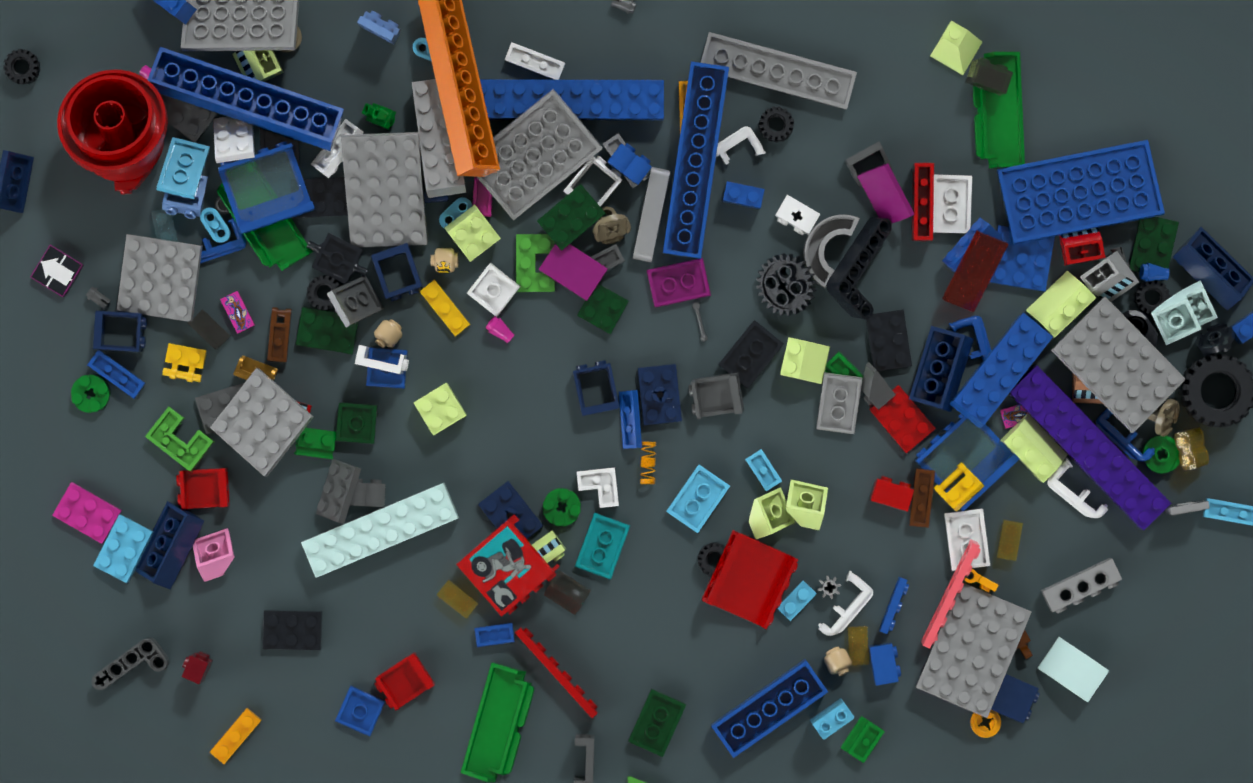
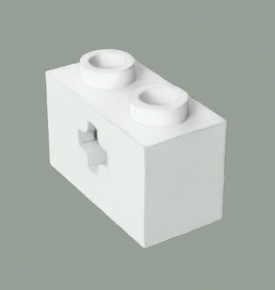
(807, 214)

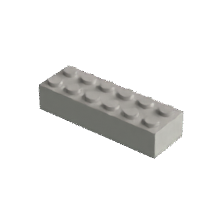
(435, 146)

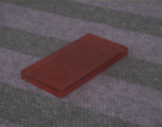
(975, 271)

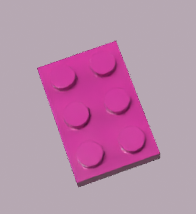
(87, 512)

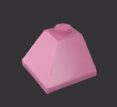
(213, 554)

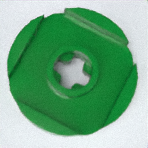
(79, 395)
(1165, 464)
(551, 503)

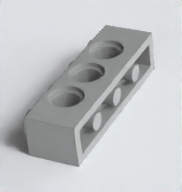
(1052, 593)

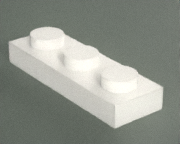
(534, 61)

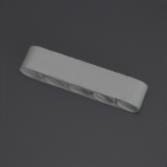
(651, 214)

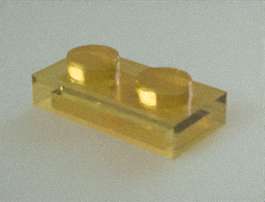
(1009, 540)
(457, 599)
(858, 645)

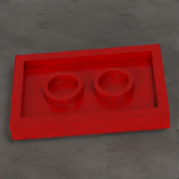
(903, 420)

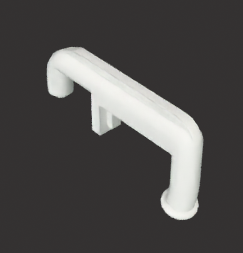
(737, 137)
(1074, 500)
(852, 610)

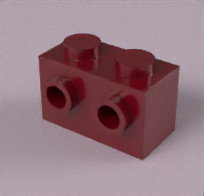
(197, 667)

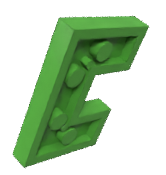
(526, 249)
(185, 454)

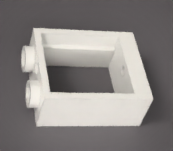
(600, 163)

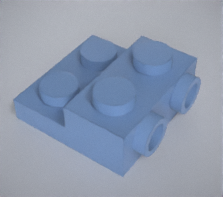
(373, 23)
(190, 208)

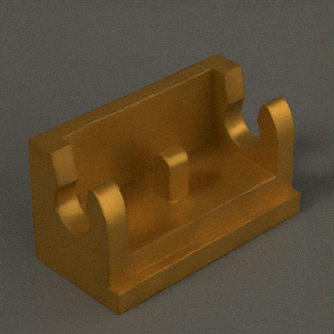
(247, 366)

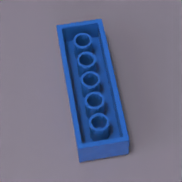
(1001, 370)
(769, 708)

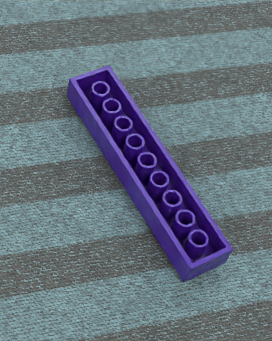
(1089, 447)

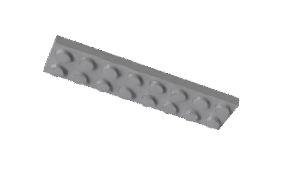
(780, 70)

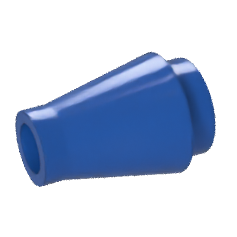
(1152, 272)

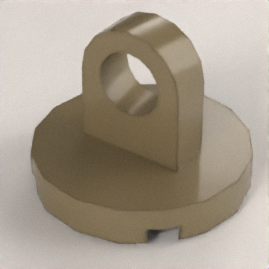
(612, 227)
(1165, 416)

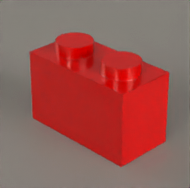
(892, 494)

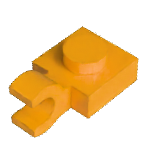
(985, 583)

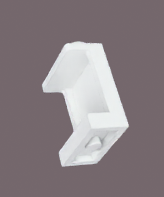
(361, 359)

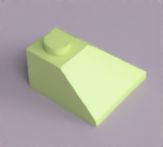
(956, 48)
(806, 503)
(769, 514)

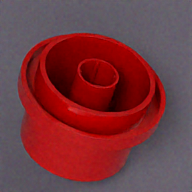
(113, 124)

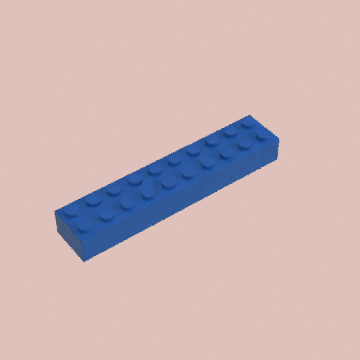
(584, 97)
(245, 99)
(696, 159)

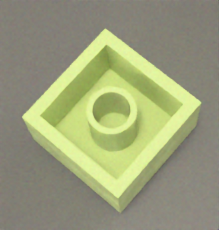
(472, 233)
(440, 409)

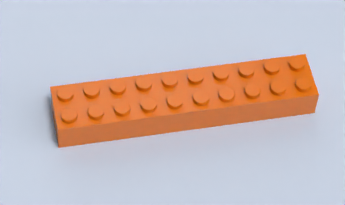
(459, 87)

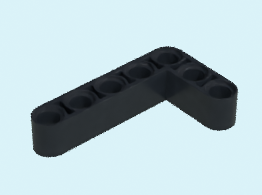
(852, 266)

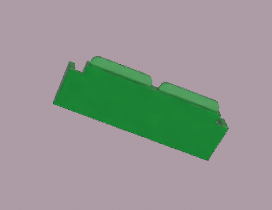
(1000, 118)
(275, 243)
(497, 724)

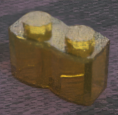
(1191, 448)

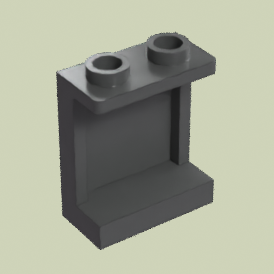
(716, 395)
(586, 740)

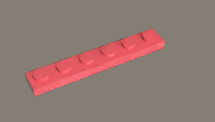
(955, 586)

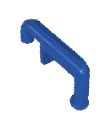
(224, 249)
(979, 332)
(1122, 442)

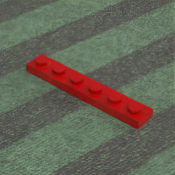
(563, 677)

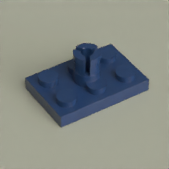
(14, 180)
(659, 394)
(507, 502)

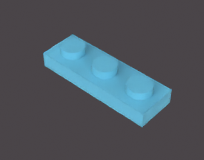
(1229, 511)

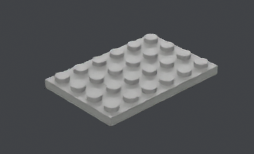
(241, 25)
(538, 153)
(384, 189)
(1118, 364)
(974, 650)

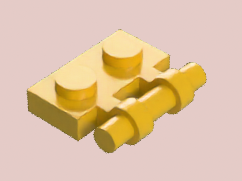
(184, 356)

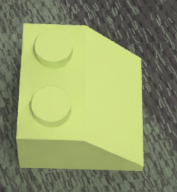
(805, 360)

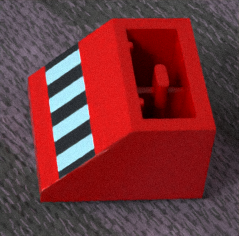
(1082, 246)

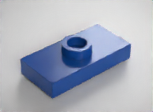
(494, 634)

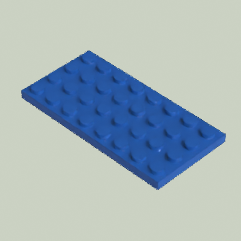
(1080, 192)

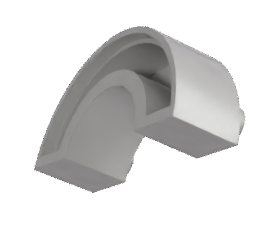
(817, 240)

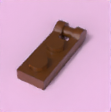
(279, 335)

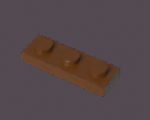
(922, 498)

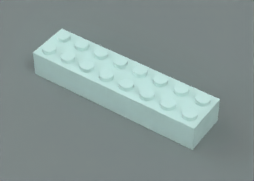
(380, 530)

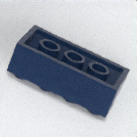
(1215, 268)
(941, 368)
(169, 545)

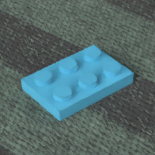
(183, 168)
(698, 498)
(123, 548)

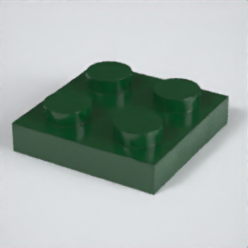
(603, 308)
(356, 423)

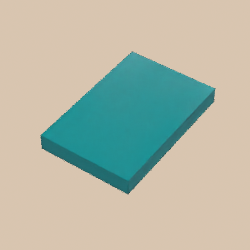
(602, 545)

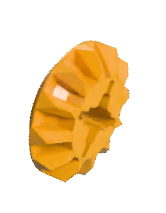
(983, 731)

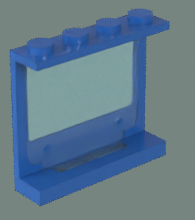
(265, 188)
(974, 447)

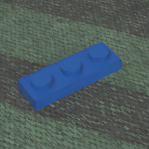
(116, 374)
(630, 419)
(894, 605)

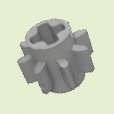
(824, 584)

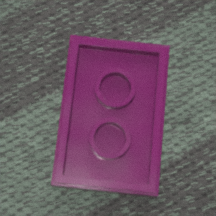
(885, 194)
(573, 270)
(678, 282)

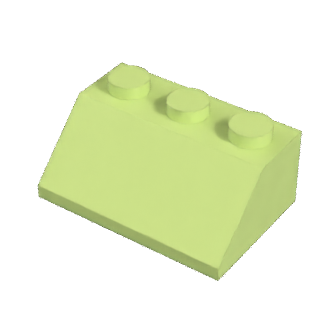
(1060, 304)
(1034, 448)

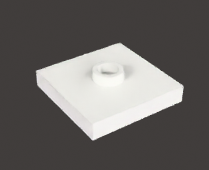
(493, 289)

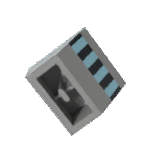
(1110, 278)

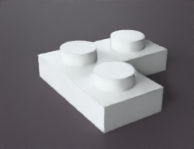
(604, 481)

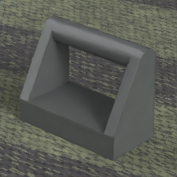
(864, 154)

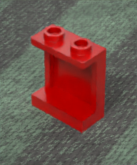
(203, 488)
(404, 681)

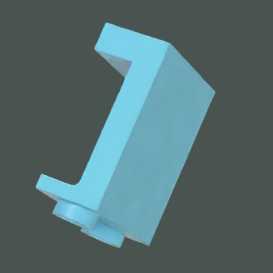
(832, 718)

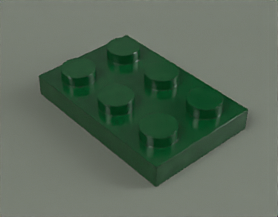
(571, 217)
(1153, 242)
(325, 331)
(657, 722)

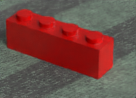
(923, 201)

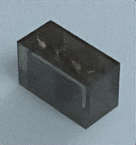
(989, 76)

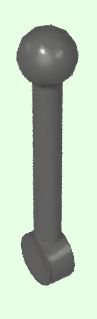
(696, 306)

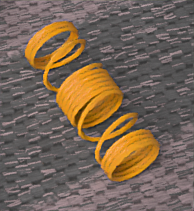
(648, 462)

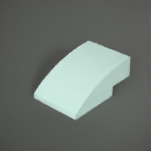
(1184, 313)
(1073, 669)

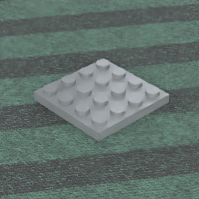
(159, 277)
(261, 422)

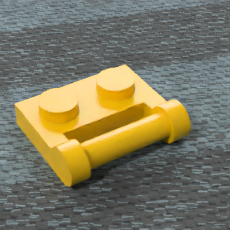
(963, 490)

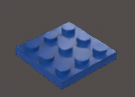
(1024, 263)

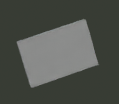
(839, 403)

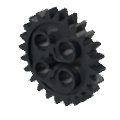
(798, 274)

